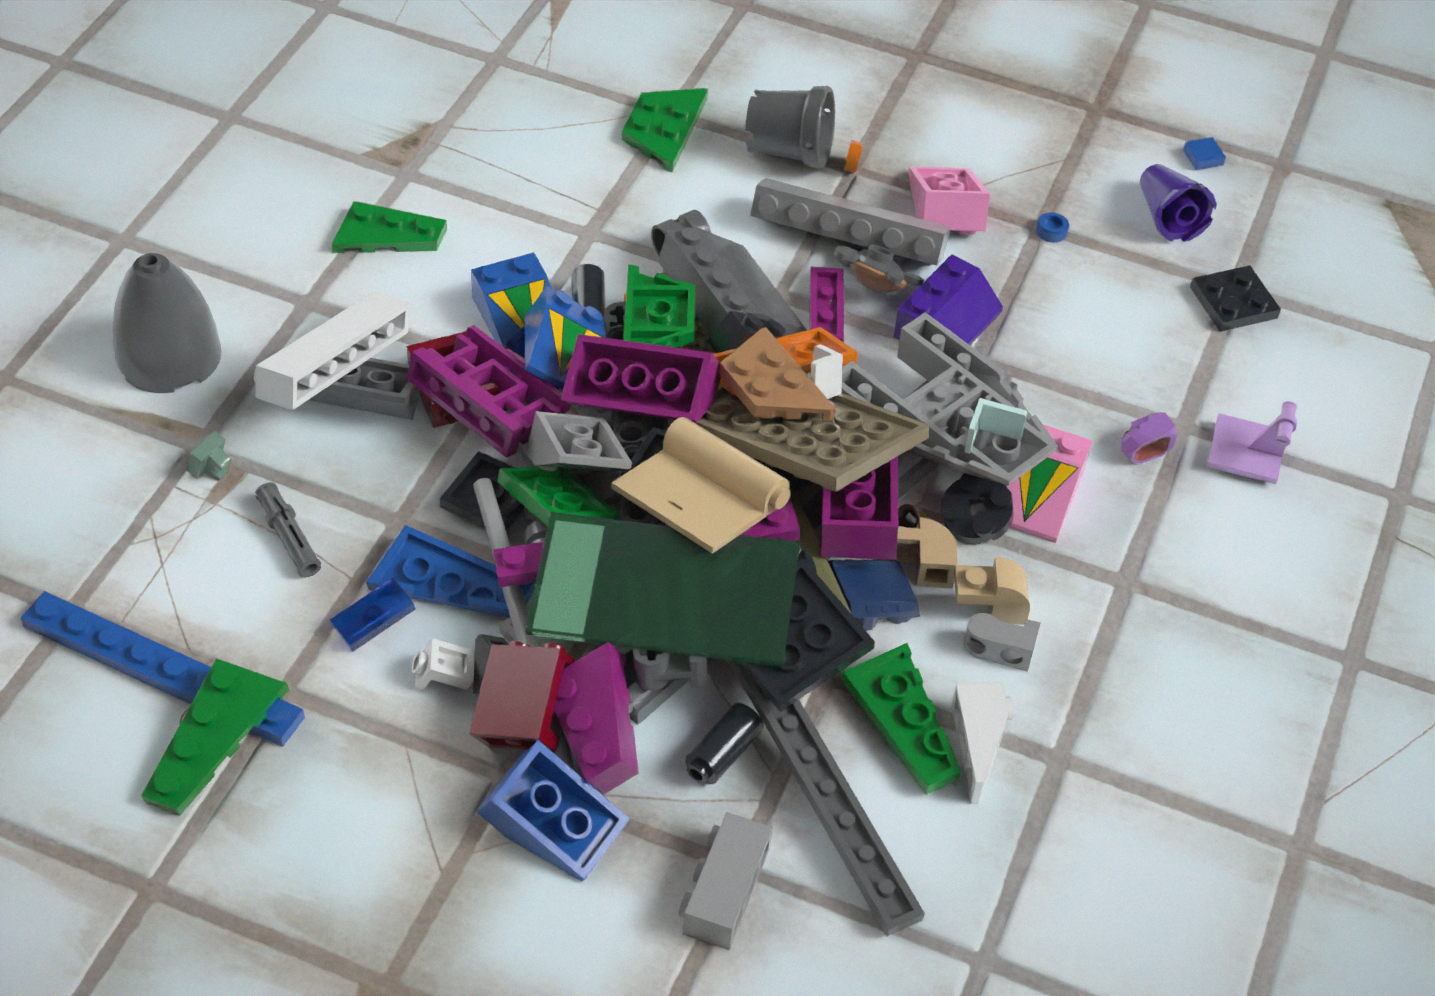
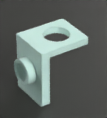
(996, 419)

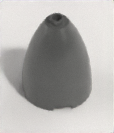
(163, 327)

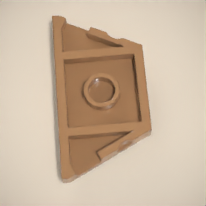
(772, 381)

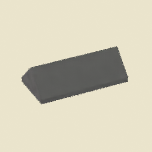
(375, 388)

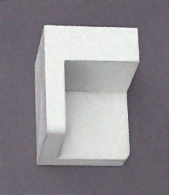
(827, 370)

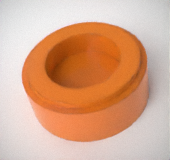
(853, 156)

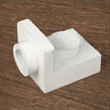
(444, 664)

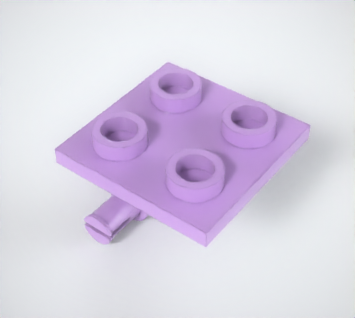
(1252, 447)

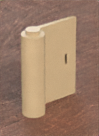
(703, 486)

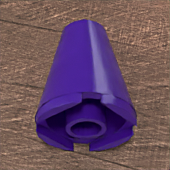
(1177, 203)

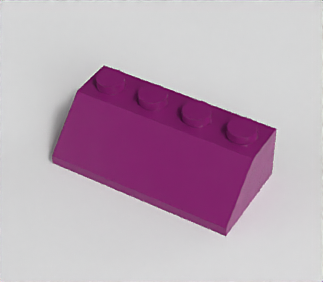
(641, 378)

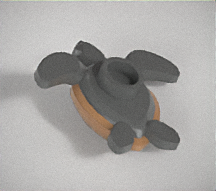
(877, 268)

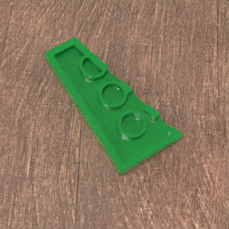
(211, 730)

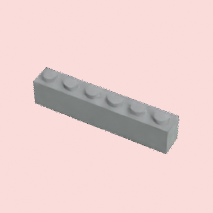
(850, 221)

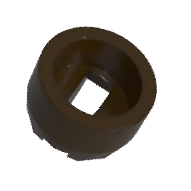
(915, 511)

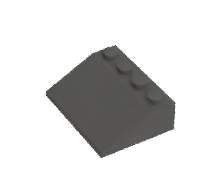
(723, 279)

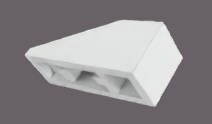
(980, 723)

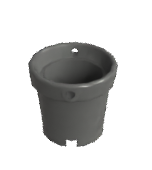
(793, 124)

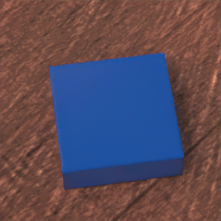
(1204, 153)

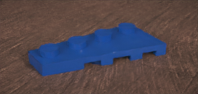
(442, 574)

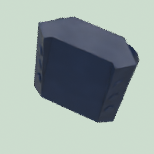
(875, 591)

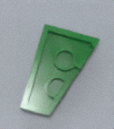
(379, 227)

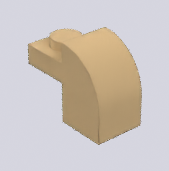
(932, 550)
(998, 586)

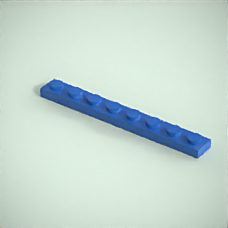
(141, 658)

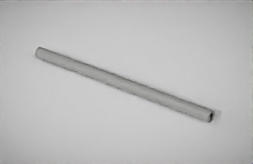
(513, 594)

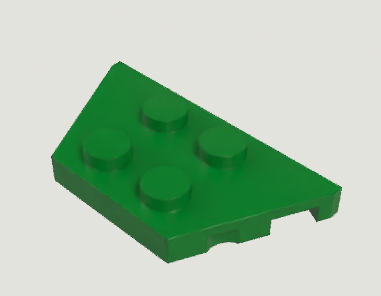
(664, 123)
(659, 310)

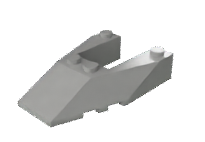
(947, 403)

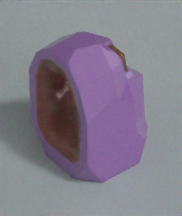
(1149, 437)

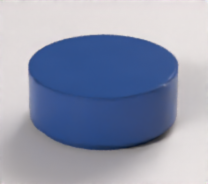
(1052, 227)

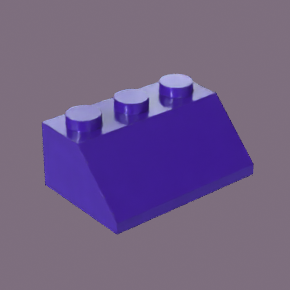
(956, 298)

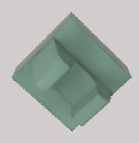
(209, 458)

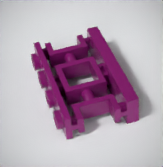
(474, 405)

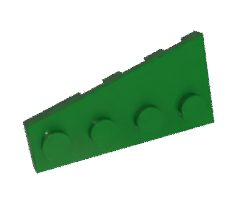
(899, 708)

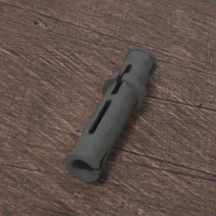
(282, 519)

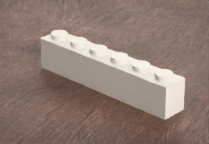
(331, 350)

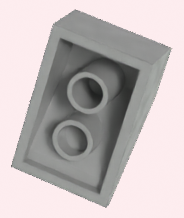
(575, 444)

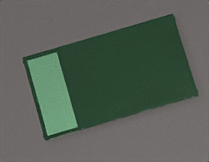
(663, 591)

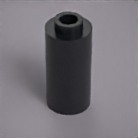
(589, 286)
(723, 744)

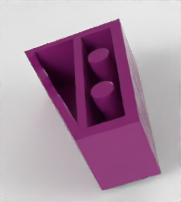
(597, 717)

